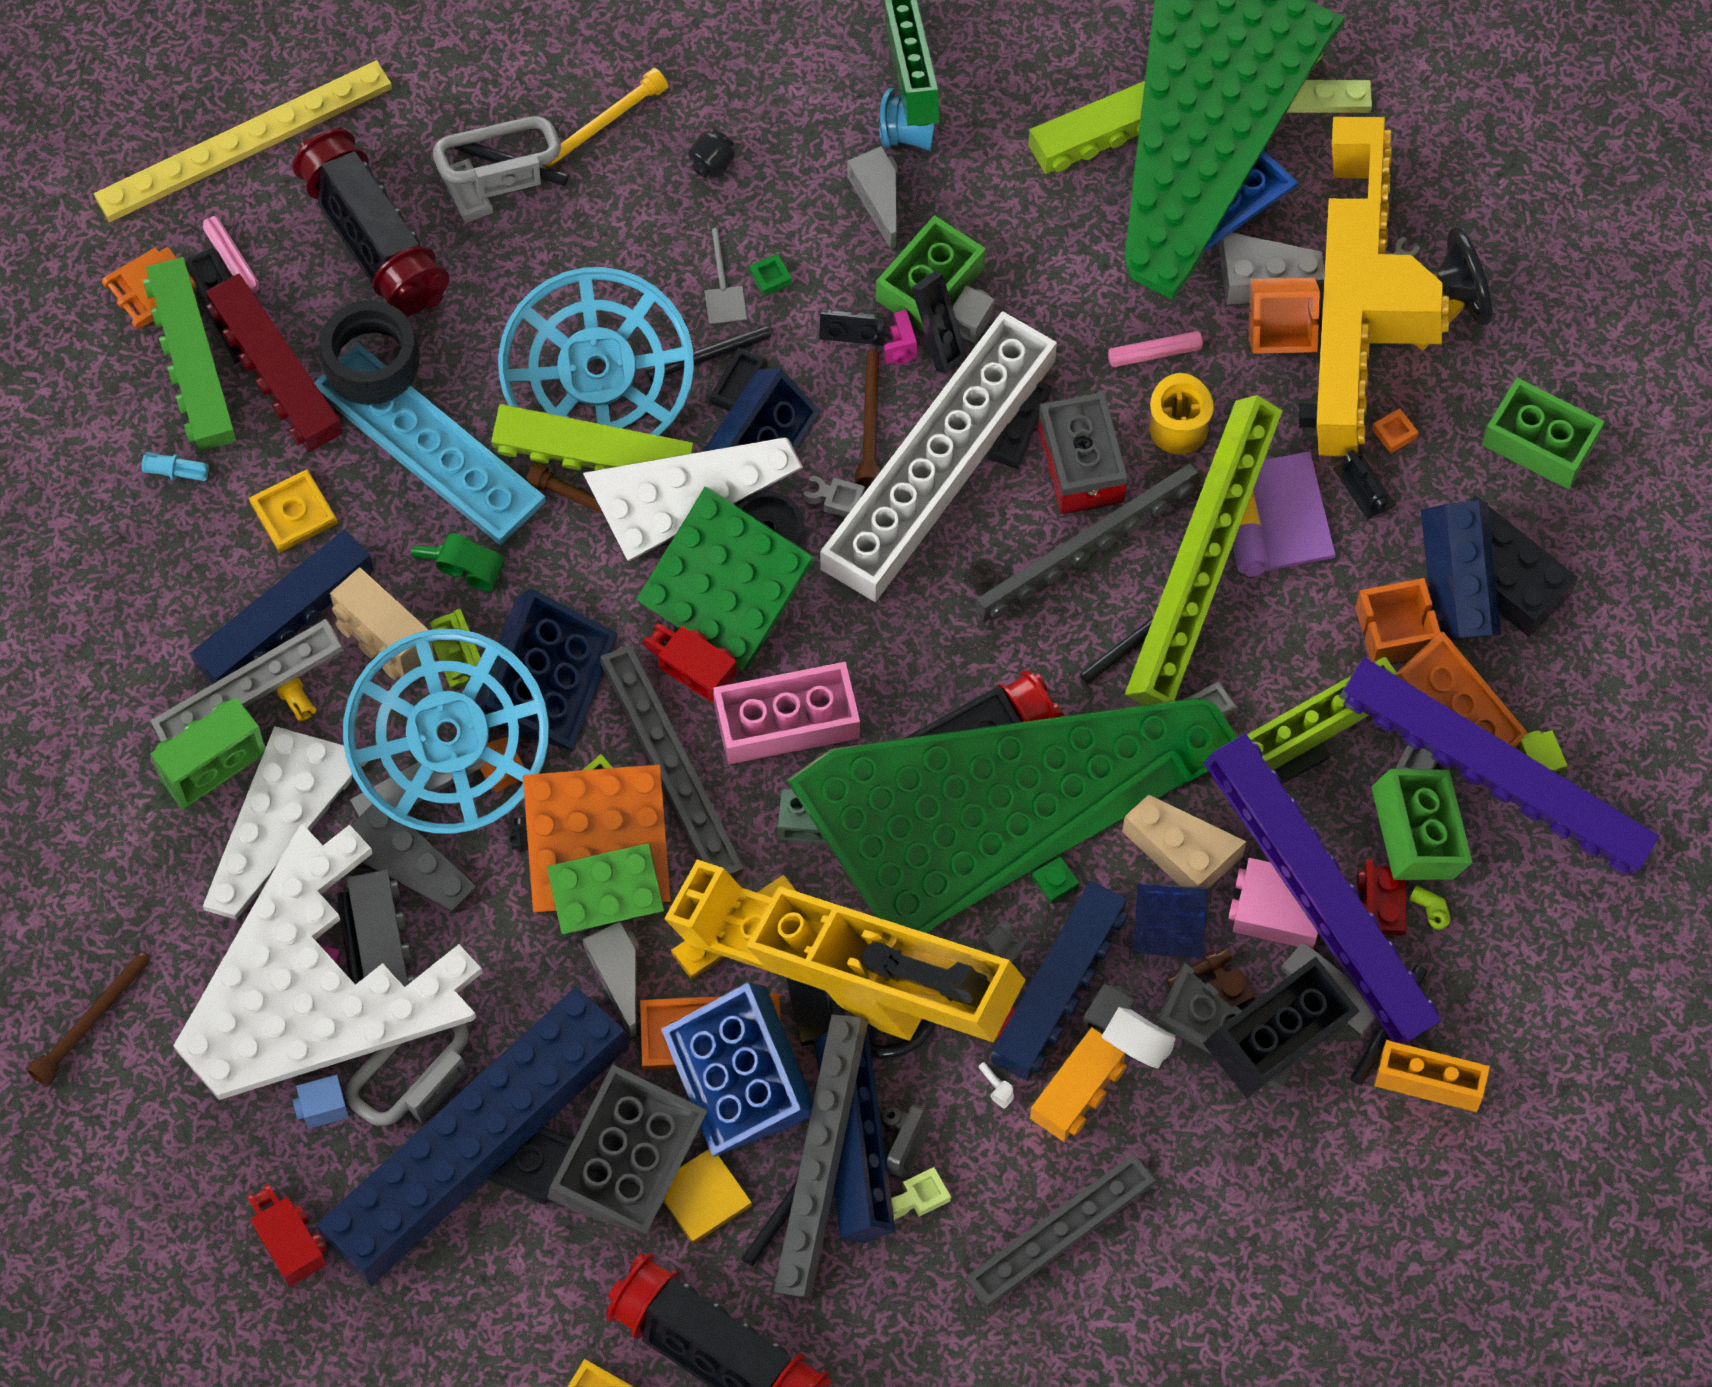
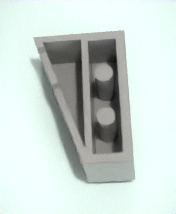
(1257, 258)

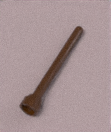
(868, 469)
(543, 479)
(44, 1069)

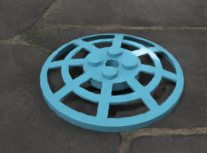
(601, 344)
(427, 718)

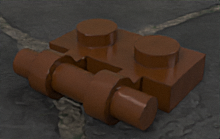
(1231, 985)

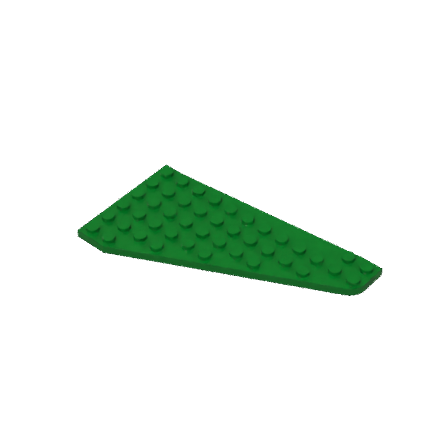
(1209, 107)
(970, 810)

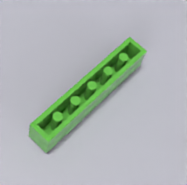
(190, 353)

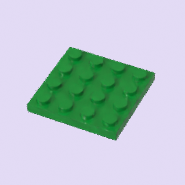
(726, 577)

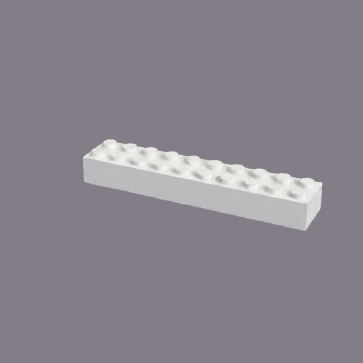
(937, 456)

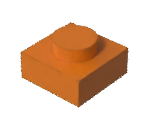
(1395, 431)

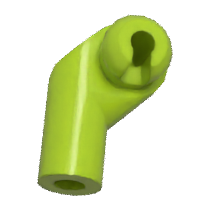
(1434, 905)

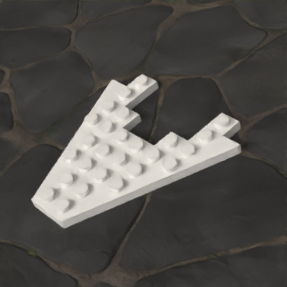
(287, 1005)

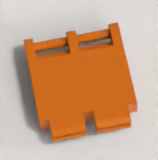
(130, 281)

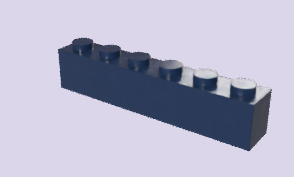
(281, 609)
(1059, 980)
(862, 1173)

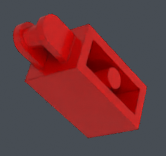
(692, 659)
(286, 1236)

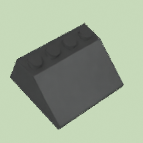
(626, 1152)

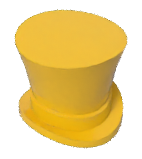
(1180, 413)

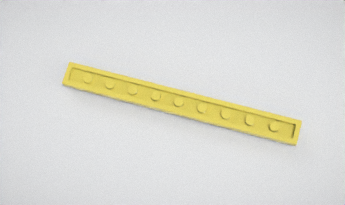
(242, 141)

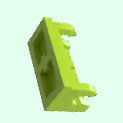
(453, 649)

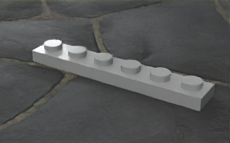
(255, 678)

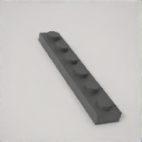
(1060, 1231)

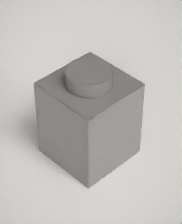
(973, 312)

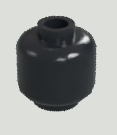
(711, 153)

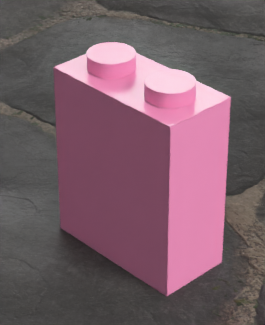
(1269, 908)

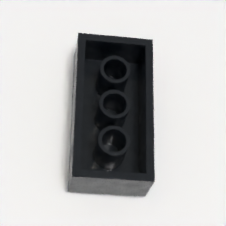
(1526, 576)
(1281, 1027)

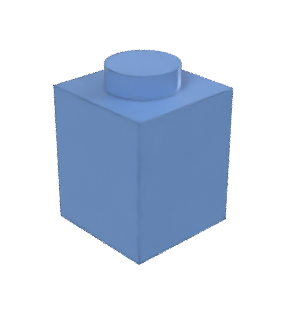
(320, 1102)

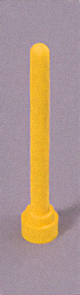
(652, 83)

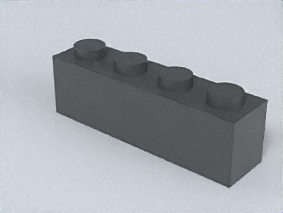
(379, 925)

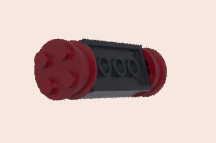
(368, 222)

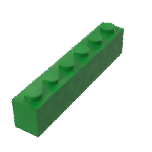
(912, 62)

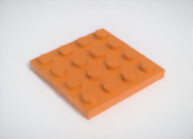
(591, 815)

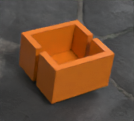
(1281, 315)
(1394, 620)

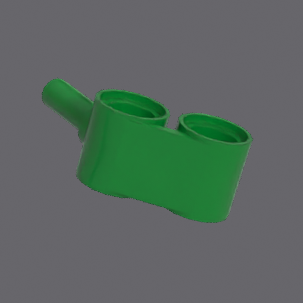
(462, 555)

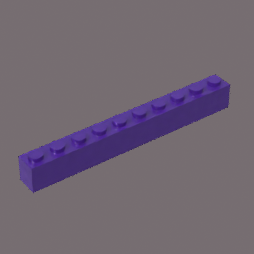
(1499, 767)
(1322, 891)

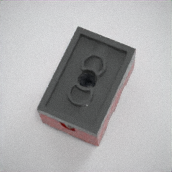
(1082, 453)

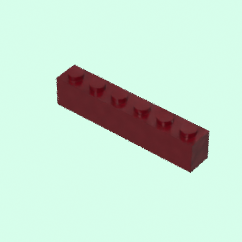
(273, 363)

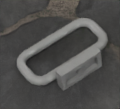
(504, 175)
(424, 1094)

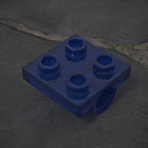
(1170, 920)

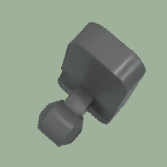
(913, 1130)

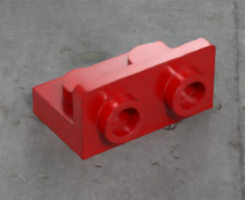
(1383, 897)

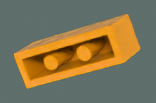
(1431, 1076)
(1078, 1086)

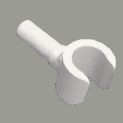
(1003, 1093)

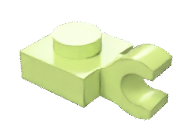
(922, 1193)

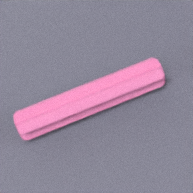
(229, 252)
(1155, 349)

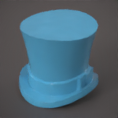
(894, 126)

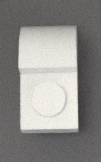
(1139, 1037)

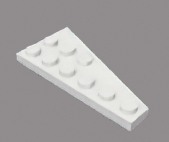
(652, 498)
(290, 788)

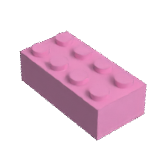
(786, 713)

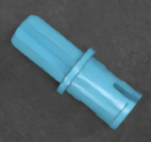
(174, 466)

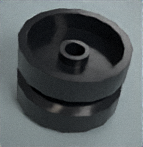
(779, 514)

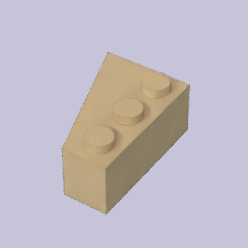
(1182, 844)

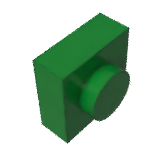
(770, 275)
(1055, 880)

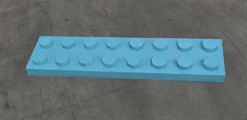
(440, 453)

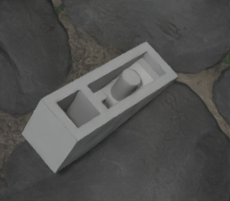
(875, 183)
(615, 963)

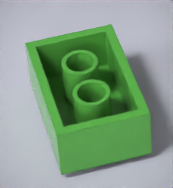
(933, 249)
(1542, 433)
(208, 752)
(1421, 824)
(605, 888)

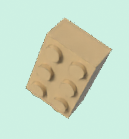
(376, 621)

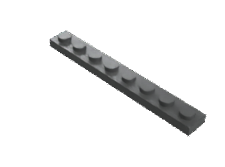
(1078, 549)
(665, 748)
(821, 1156)

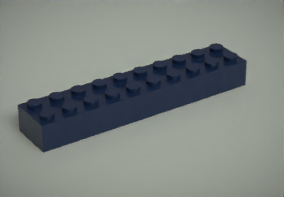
(472, 1136)

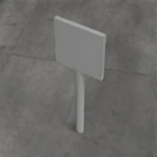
(724, 303)

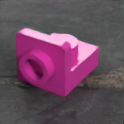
(904, 341)

